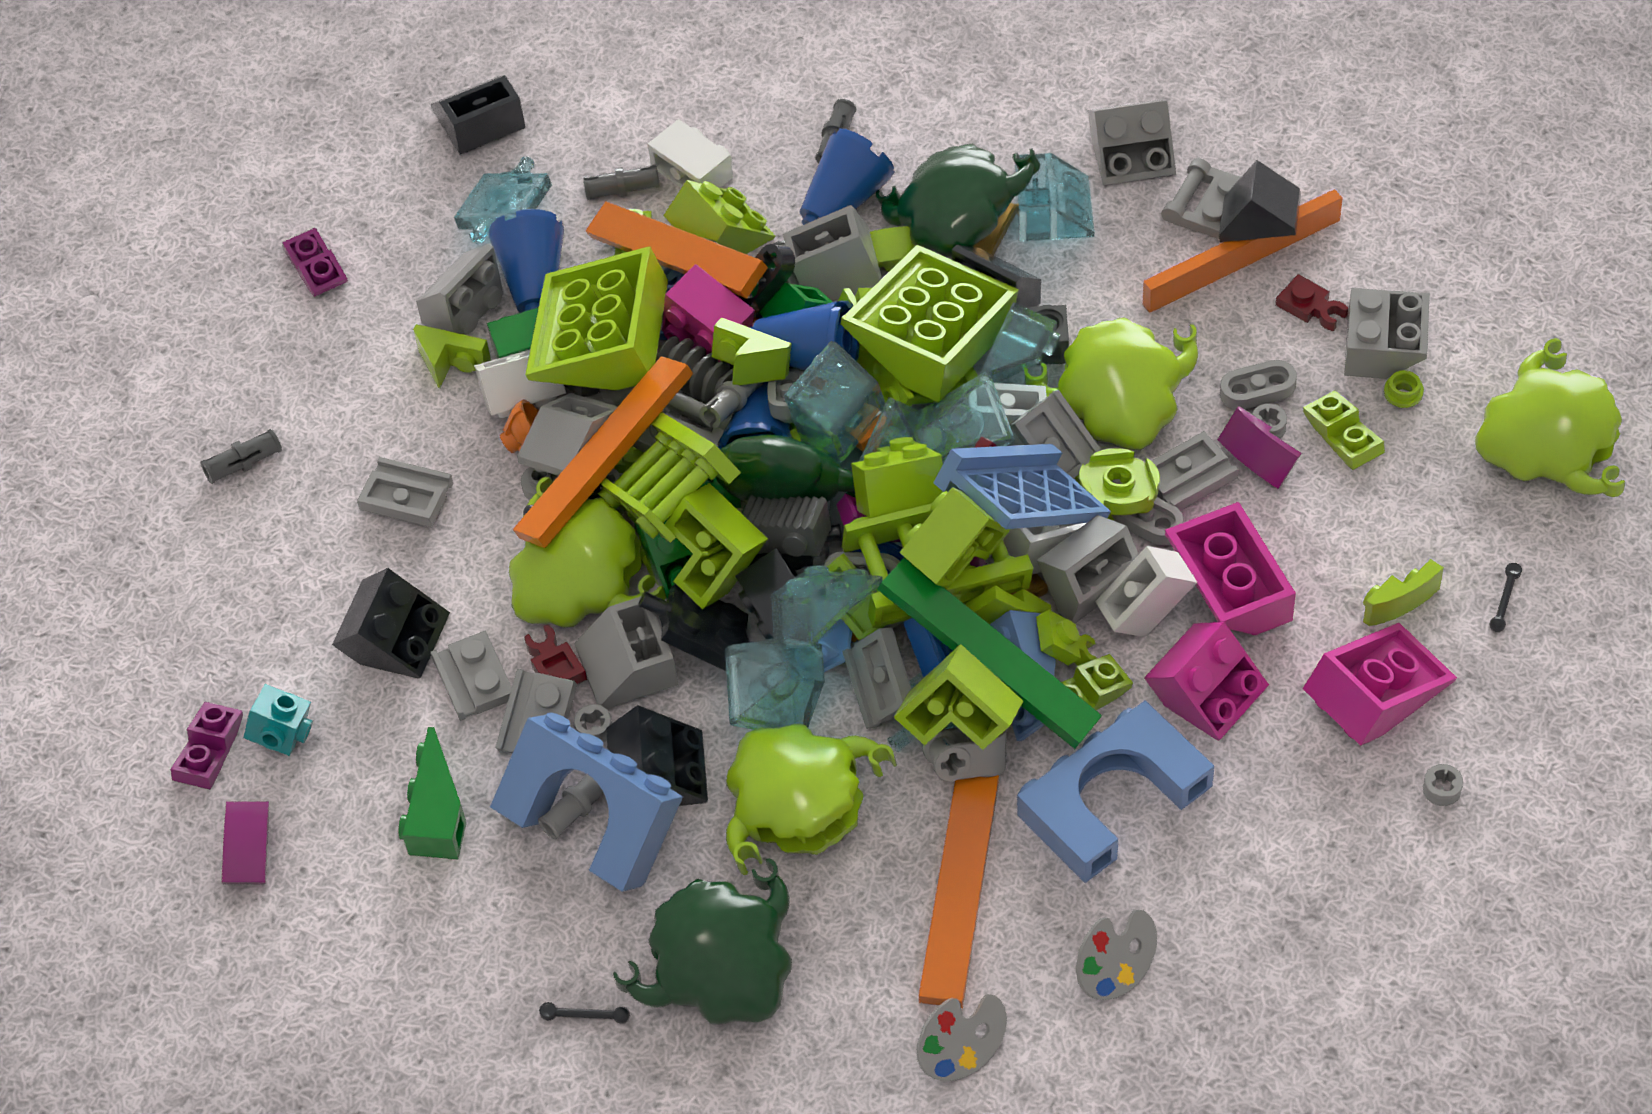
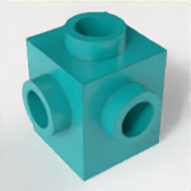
(278, 720)

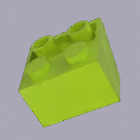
(718, 216)

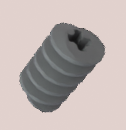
(707, 371)

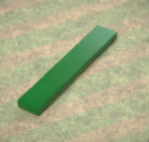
(957, 624)

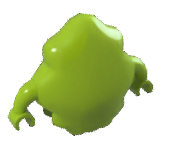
(1122, 380)
(1553, 426)
(580, 569)
(796, 789)

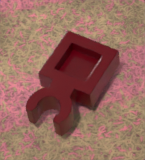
(1308, 299)
(554, 659)

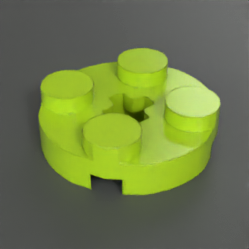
(1138, 479)

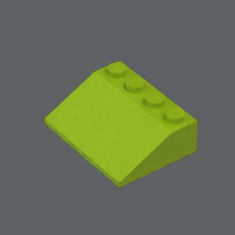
(930, 320)
(599, 322)

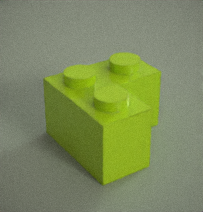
(896, 478)
(952, 537)
(720, 543)
(959, 693)

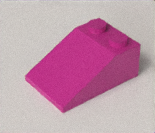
(1376, 682)

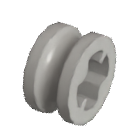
(1274, 412)
(590, 714)
(1442, 797)

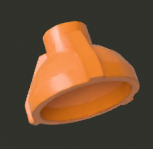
(518, 425)

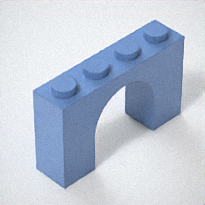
(1135, 742)
(638, 803)

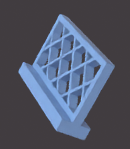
(1019, 482)

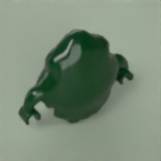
(956, 197)
(783, 468)
(718, 951)

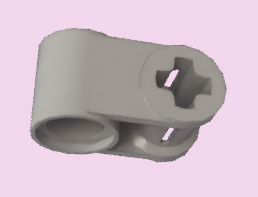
(964, 756)

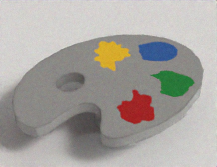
(1104, 959)
(949, 1040)

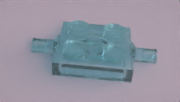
(501, 195)

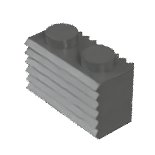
(791, 524)

